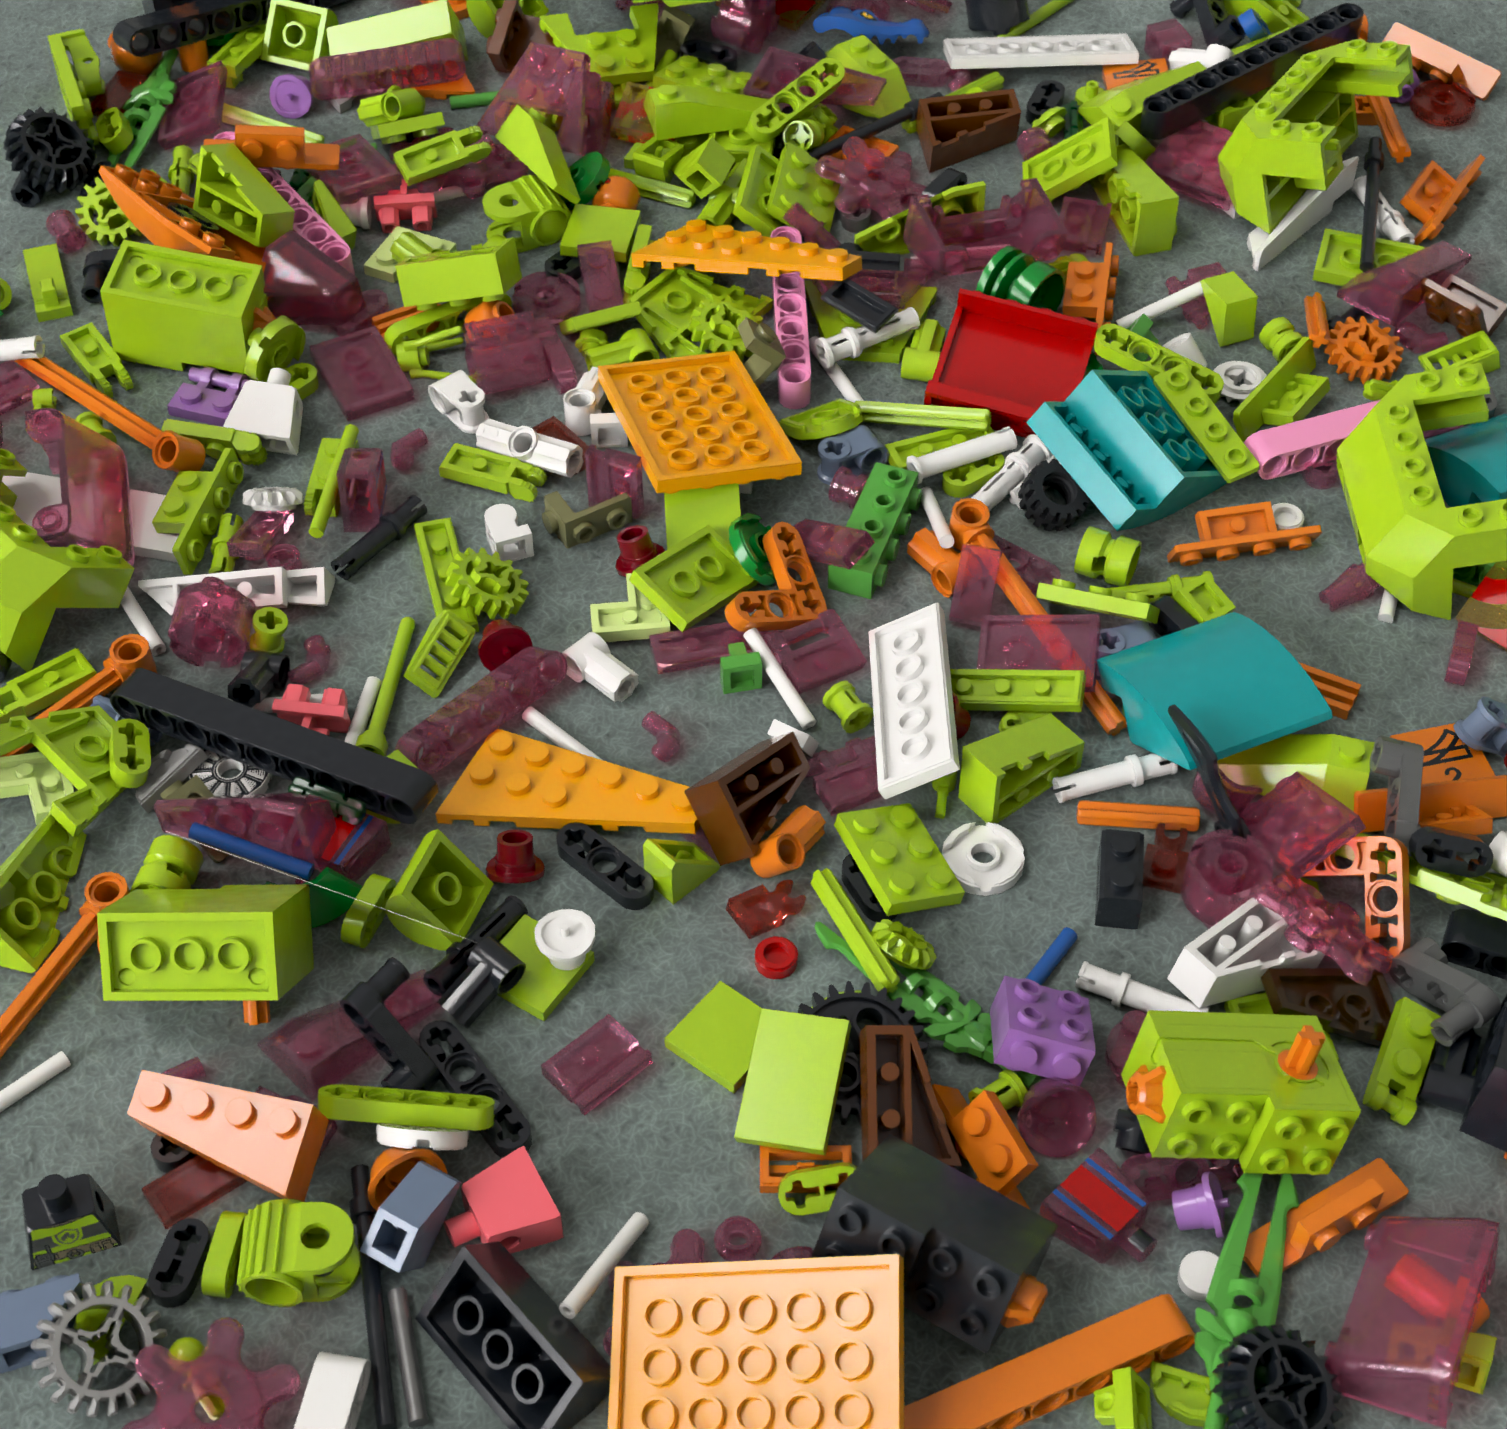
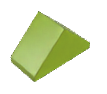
(656, 159)
(1231, 307)
(677, 867)

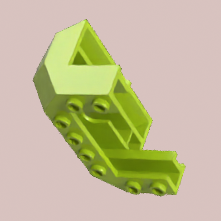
(1296, 119)
(1395, 497)
(44, 578)

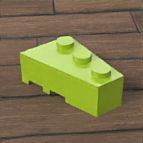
(239, 196)
(1017, 766)

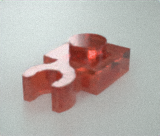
(1165, 861)
(762, 910)

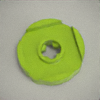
(273, 347)

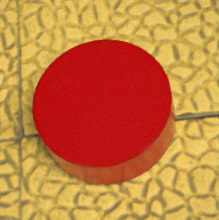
(776, 957)

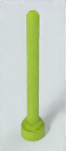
(374, 737)

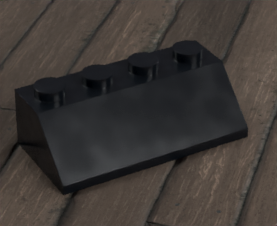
(513, 1342)

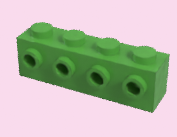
(885, 515)

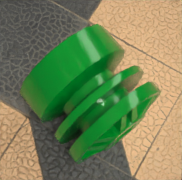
(1022, 279)

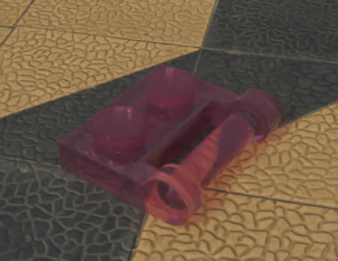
(820, 660)

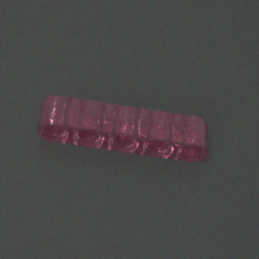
(382, 67)
(499, 707)

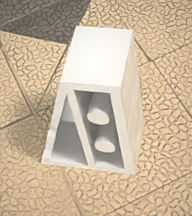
(1235, 955)

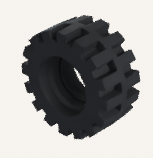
(1041, 507)

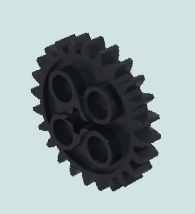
(855, 1008)

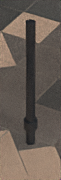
(909, 112)
(1373, 166)
(362, 1215)

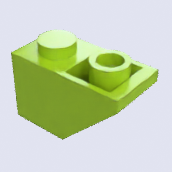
(704, 167)

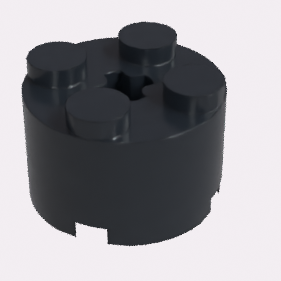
(996, 15)

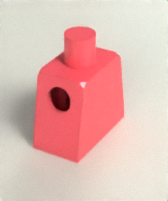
(507, 1207)

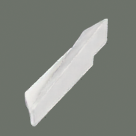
(1303, 215)
(265, 586)

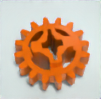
(1363, 350)

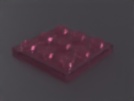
(1190, 163)

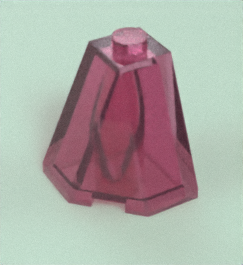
(308, 283)

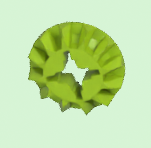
(903, 945)

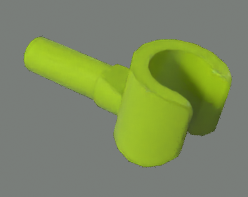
(44, 399)
(943, 786)

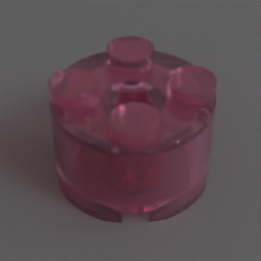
(745, 23)
(211, 623)
(1222, 874)

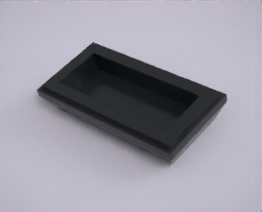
(859, 304)

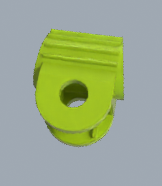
(538, 215)
(289, 1245)

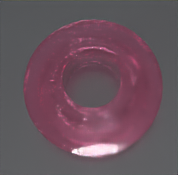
(737, 1227)

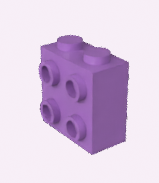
(1042, 1030)

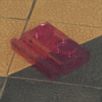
(1085, 224)
(613, 474)
(596, 1064)

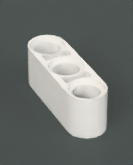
(334, 1392)

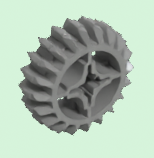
(77, 1340)

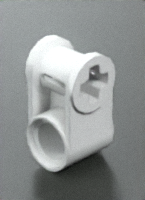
(459, 401)

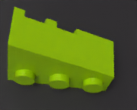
(459, 275)

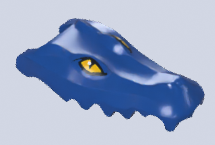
(866, 23)

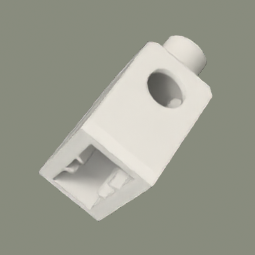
(270, 411)

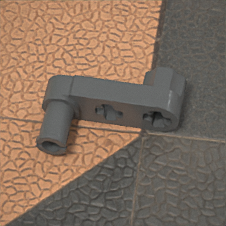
(1404, 766)
(1426, 974)

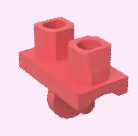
(405, 205)
(322, 717)

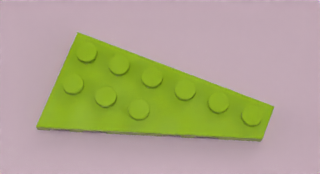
(1482, 893)

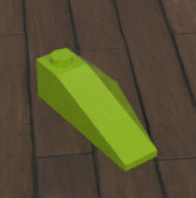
(1126, 101)
(695, 111)
(538, 149)
(888, 234)
(1328, 760)
(34, 892)

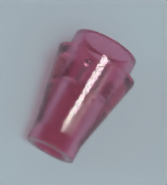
(1349, 588)

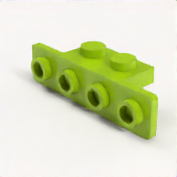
(1284, 393)
(1206, 423)
(195, 507)

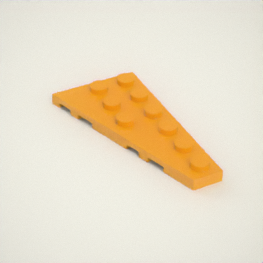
(735, 252)
(552, 786)

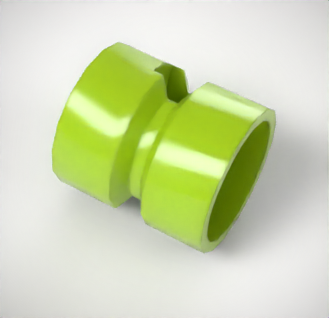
(1107, 556)
(169, 864)

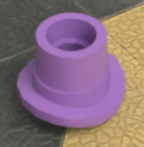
(291, 95)
(1201, 1205)

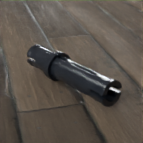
(390, 527)
(497, 924)

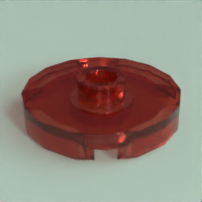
(1443, 103)

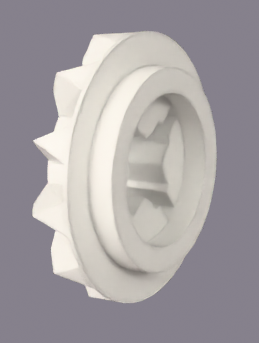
(1234, 372)
(272, 498)

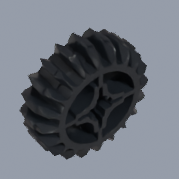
(49, 150)
(1276, 1362)

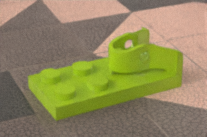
(77, 80)

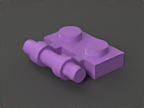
(204, 403)

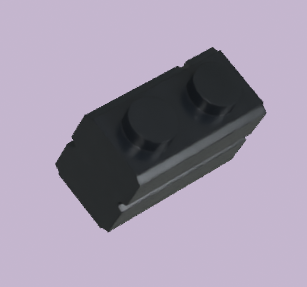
(1119, 879)

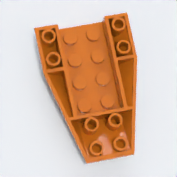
(145, 204)

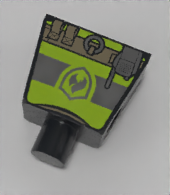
(67, 1220)

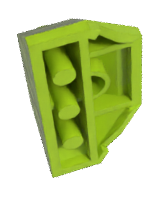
(866, 57)

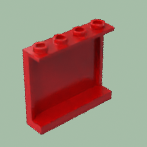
(1009, 359)

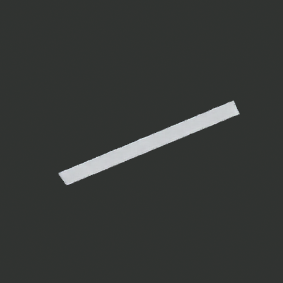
(322, 887)

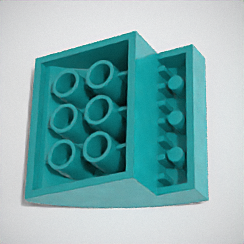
(1126, 448)
(1471, 462)
(1223, 677)

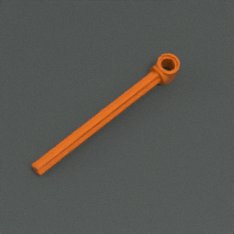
(1386, 117)
(168, 448)
(971, 526)
(126, 655)
(99, 893)

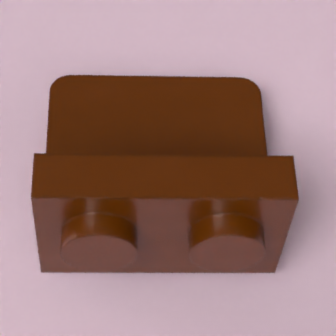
(513, 36)
(1462, 306)

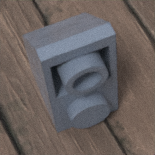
(411, 1219)
(20, 1314)

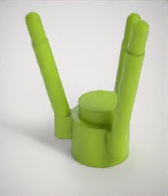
(414, 354)

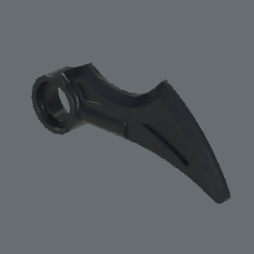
(1207, 765)

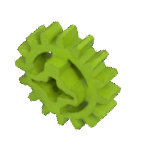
(112, 221)
(721, 331)
(486, 583)

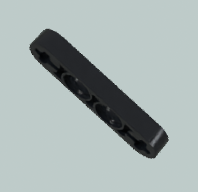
(481, 1083)

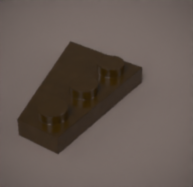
(1333, 997)

